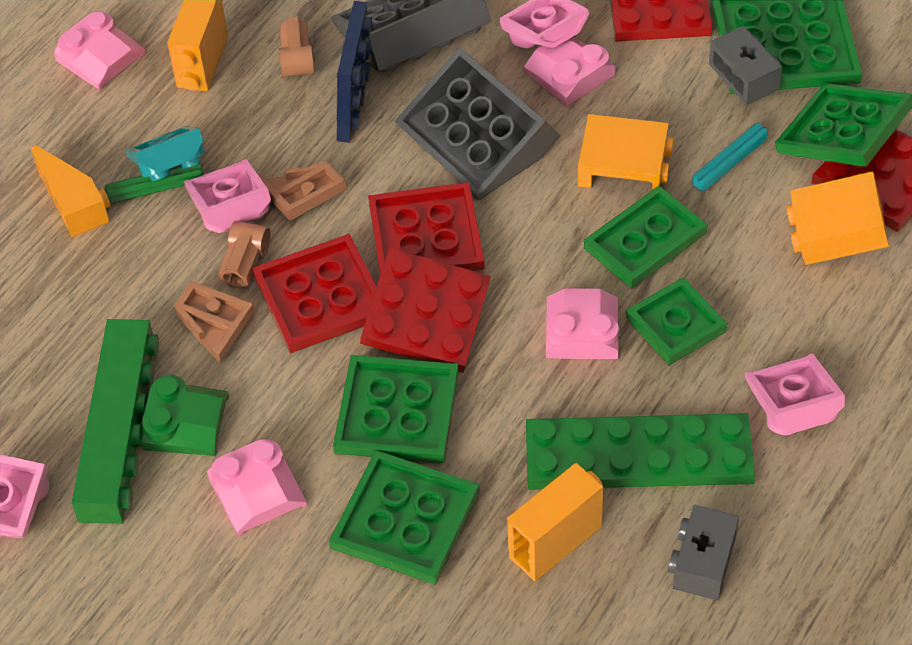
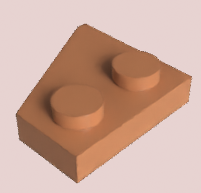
(304, 188)
(213, 317)

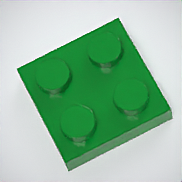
(676, 321)

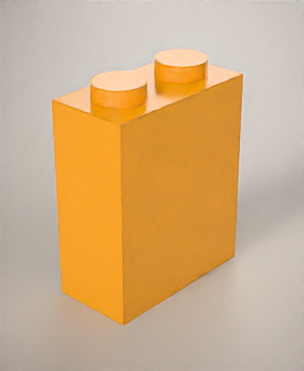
(197, 43)
(837, 218)
(555, 521)

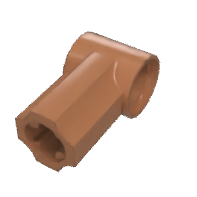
(296, 53)
(245, 246)

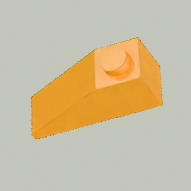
(72, 192)

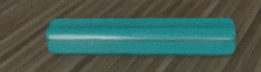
(729, 157)

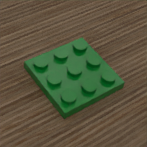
(844, 124)
(396, 408)
(404, 517)

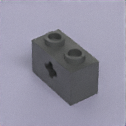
(745, 65)
(704, 571)

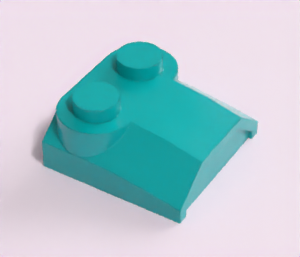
(167, 151)

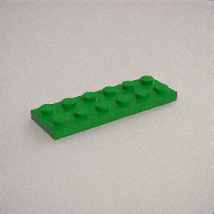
(643, 449)

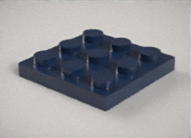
(353, 71)

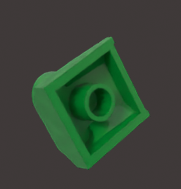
(182, 417)

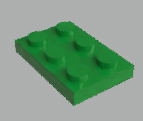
(645, 236)

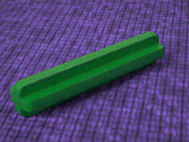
(143, 186)

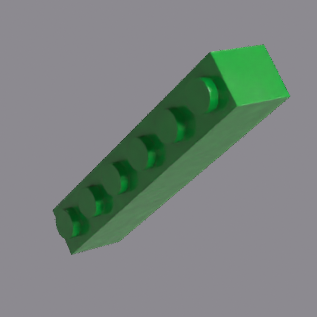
(114, 422)

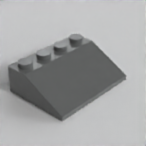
(412, 26)
(476, 125)

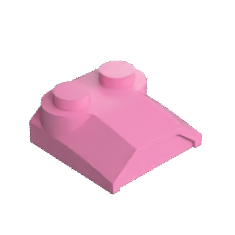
(544, 22)
(97, 49)
(570, 69)
(229, 196)
(582, 324)
(796, 395)
(255, 485)
(21, 488)

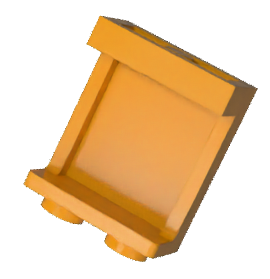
(624, 150)

